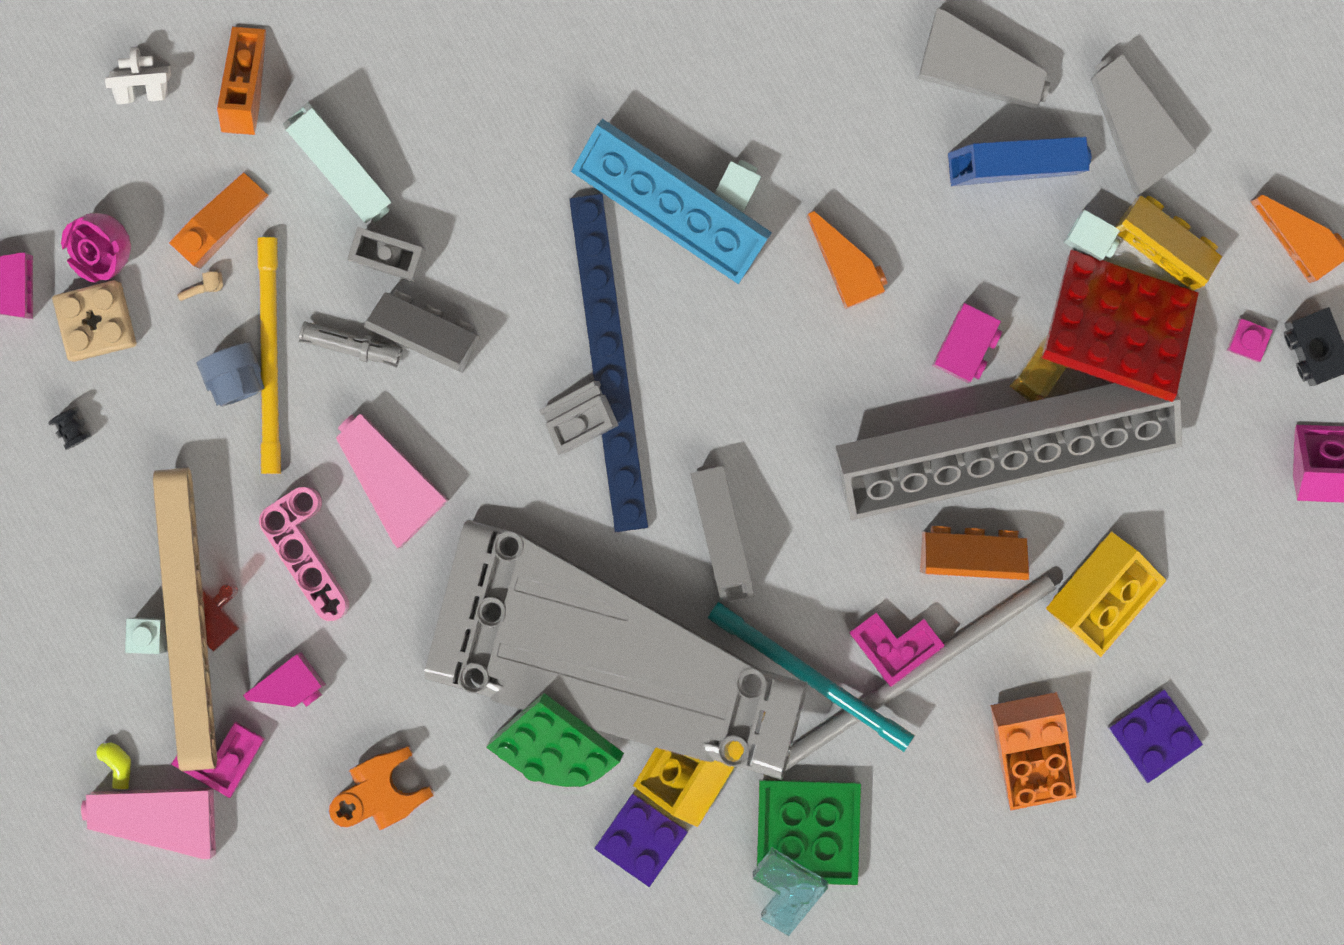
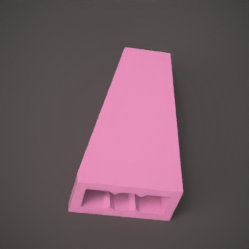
(392, 483)
(157, 817)

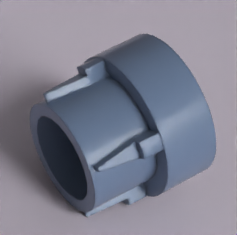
(231, 374)

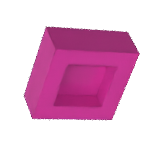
(1249, 340)

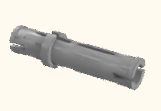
(363, 347)

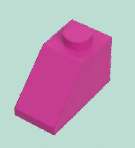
(289, 684)

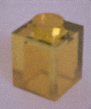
(1037, 377)

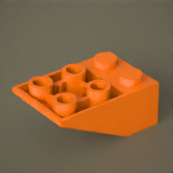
(1034, 750)

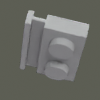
(579, 418)

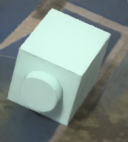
(738, 184)
(1093, 236)
(146, 635)

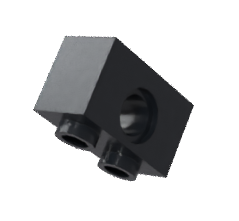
(1318, 326)

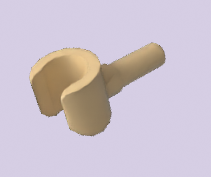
(211, 283)

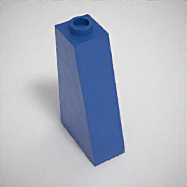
(1018, 160)

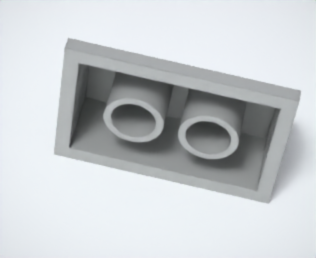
(423, 330)

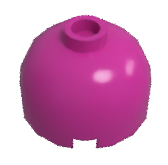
(96, 246)

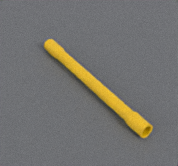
(267, 265)

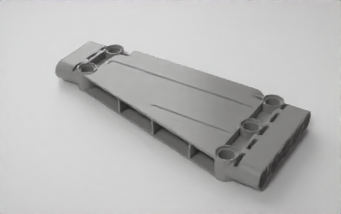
(602, 657)

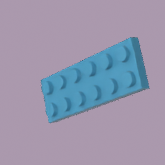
(670, 201)

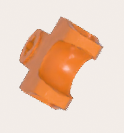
(376, 793)

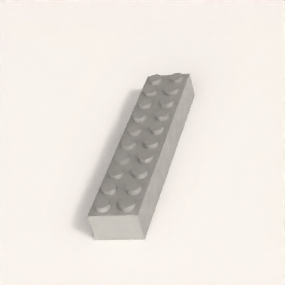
(1005, 447)

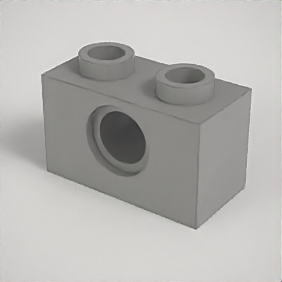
(386, 254)

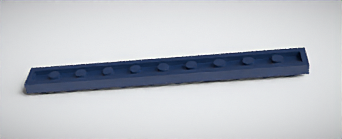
(609, 360)

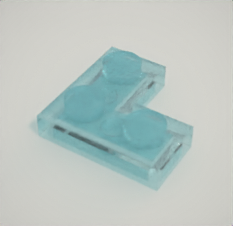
(795, 890)

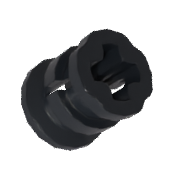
(70, 428)

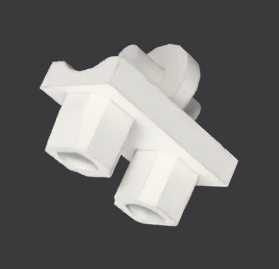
(153, 78)

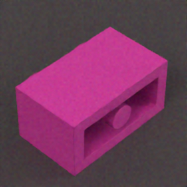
(967, 344)

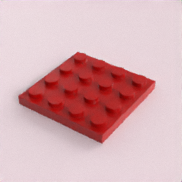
(1121, 326)

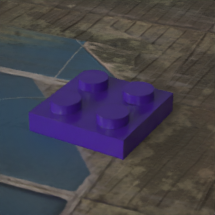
(1155, 735)
(641, 839)

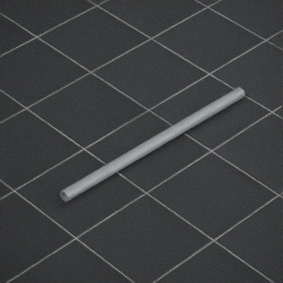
(952, 649)

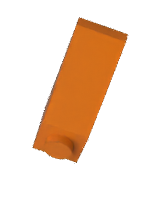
(242, 81)
(218, 221)
(1306, 241)
(849, 267)

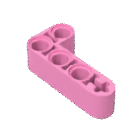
(310, 557)

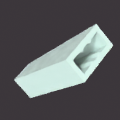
(337, 164)

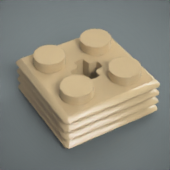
(112, 333)

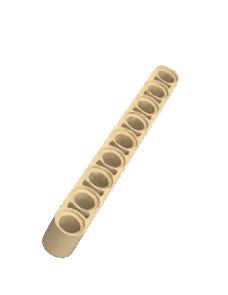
(185, 619)

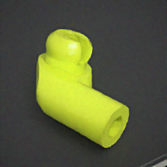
(118, 761)

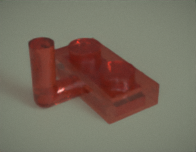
(218, 623)

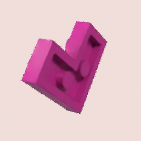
(894, 656)
(232, 760)

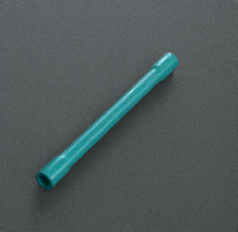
(883, 726)

